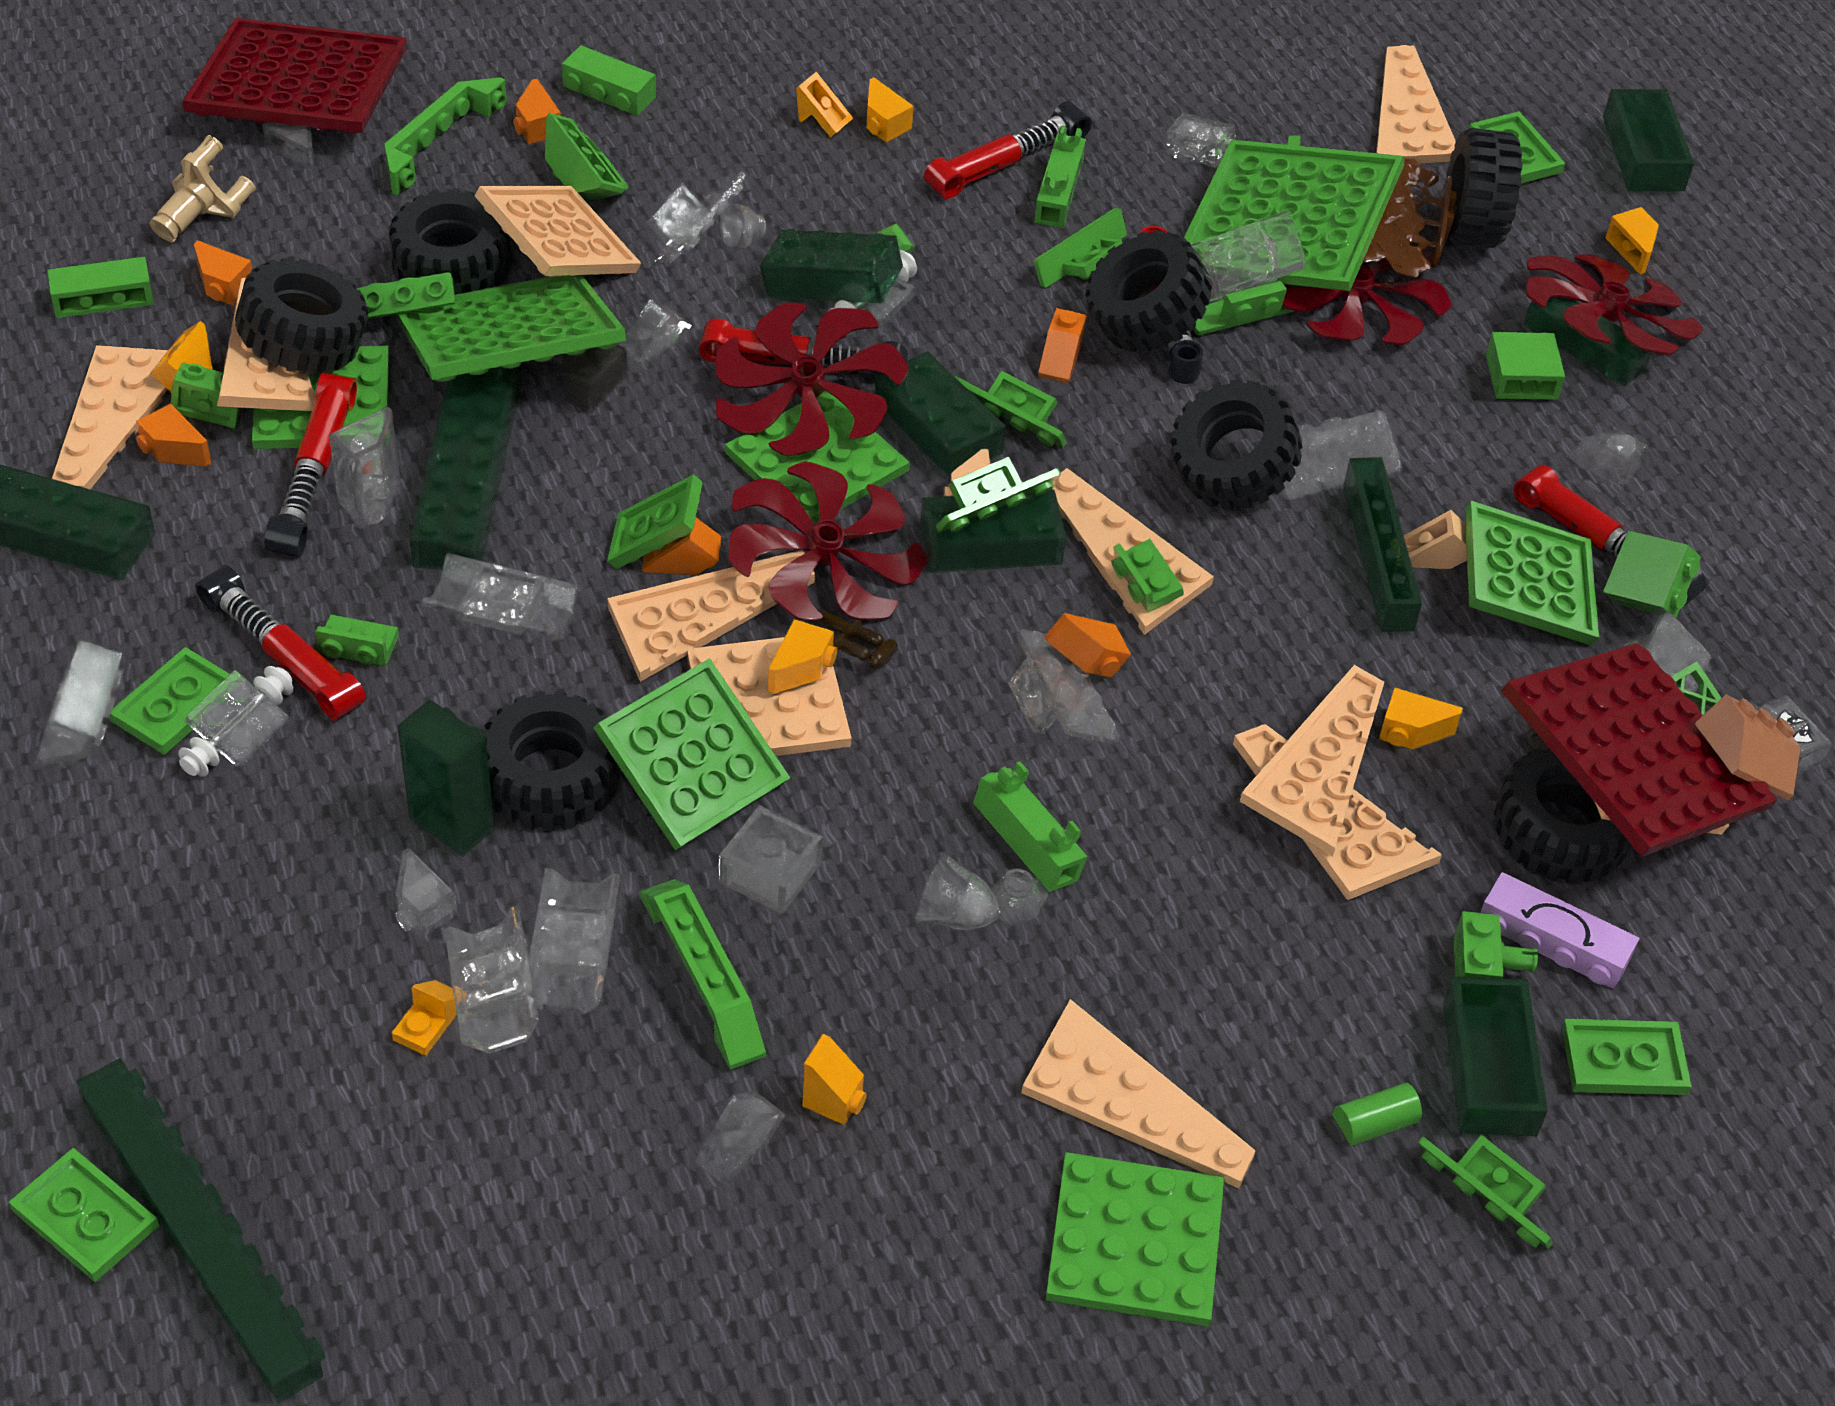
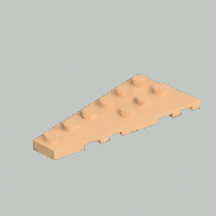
(1410, 112)
(256, 383)
(111, 401)
(1104, 524)
(691, 612)
(1316, 769)
(1368, 847)
(1114, 1088)

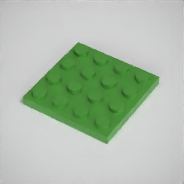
(286, 427)
(858, 460)
(1530, 573)
(691, 753)
(1136, 1239)

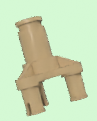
(198, 193)

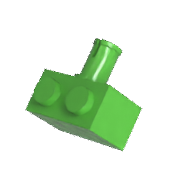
(1481, 952)

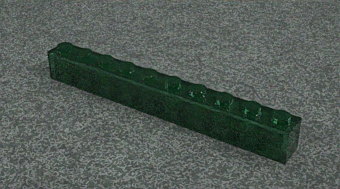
(201, 1231)

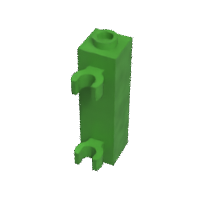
(1060, 179)
(1030, 828)

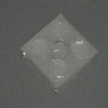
(770, 859)

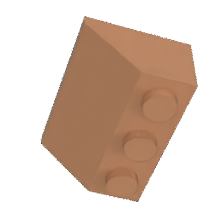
(1753, 744)

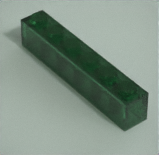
(1382, 545)

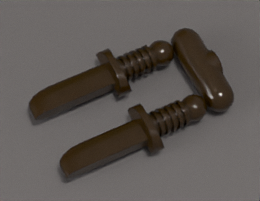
(880, 656)

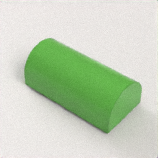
(1378, 1113)

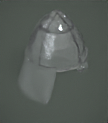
(956, 898)

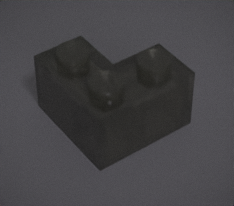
(592, 375)

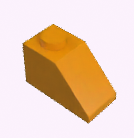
(887, 112)
(1633, 236)
(189, 348)
(801, 657)
(1418, 720)
(832, 1082)

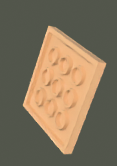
(557, 230)
(791, 720)

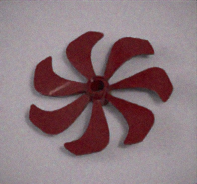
(1607, 301)
(1350, 323)
(806, 378)
(822, 543)

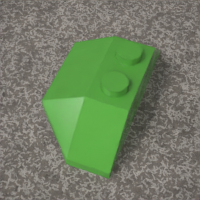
(579, 160)

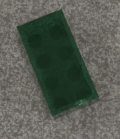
(1648, 140)
(831, 266)
(940, 414)
(1010, 538)
(446, 777)
(1494, 1057)

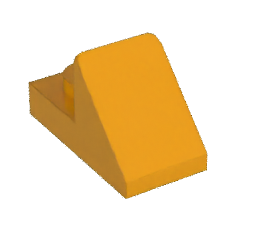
(817, 99)
(427, 1018)

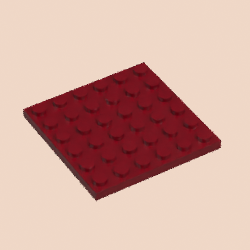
(296, 75)
(1635, 747)

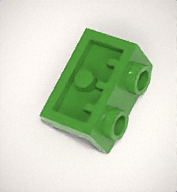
(197, 393)
(1147, 575)
(356, 640)

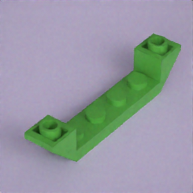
(480, 95)
(710, 969)

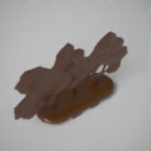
(1402, 222)

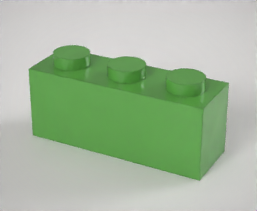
(609, 80)
(100, 287)

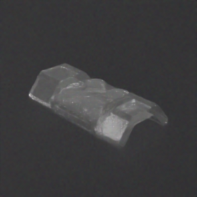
(1252, 255)
(503, 597)
(572, 942)
(493, 985)

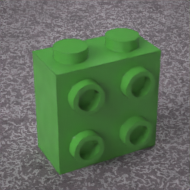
(1525, 365)
(1652, 574)

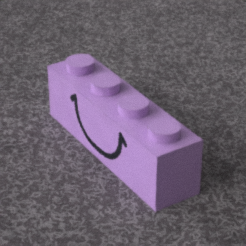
(1560, 931)

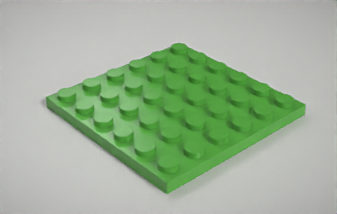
(1329, 192)
(511, 326)

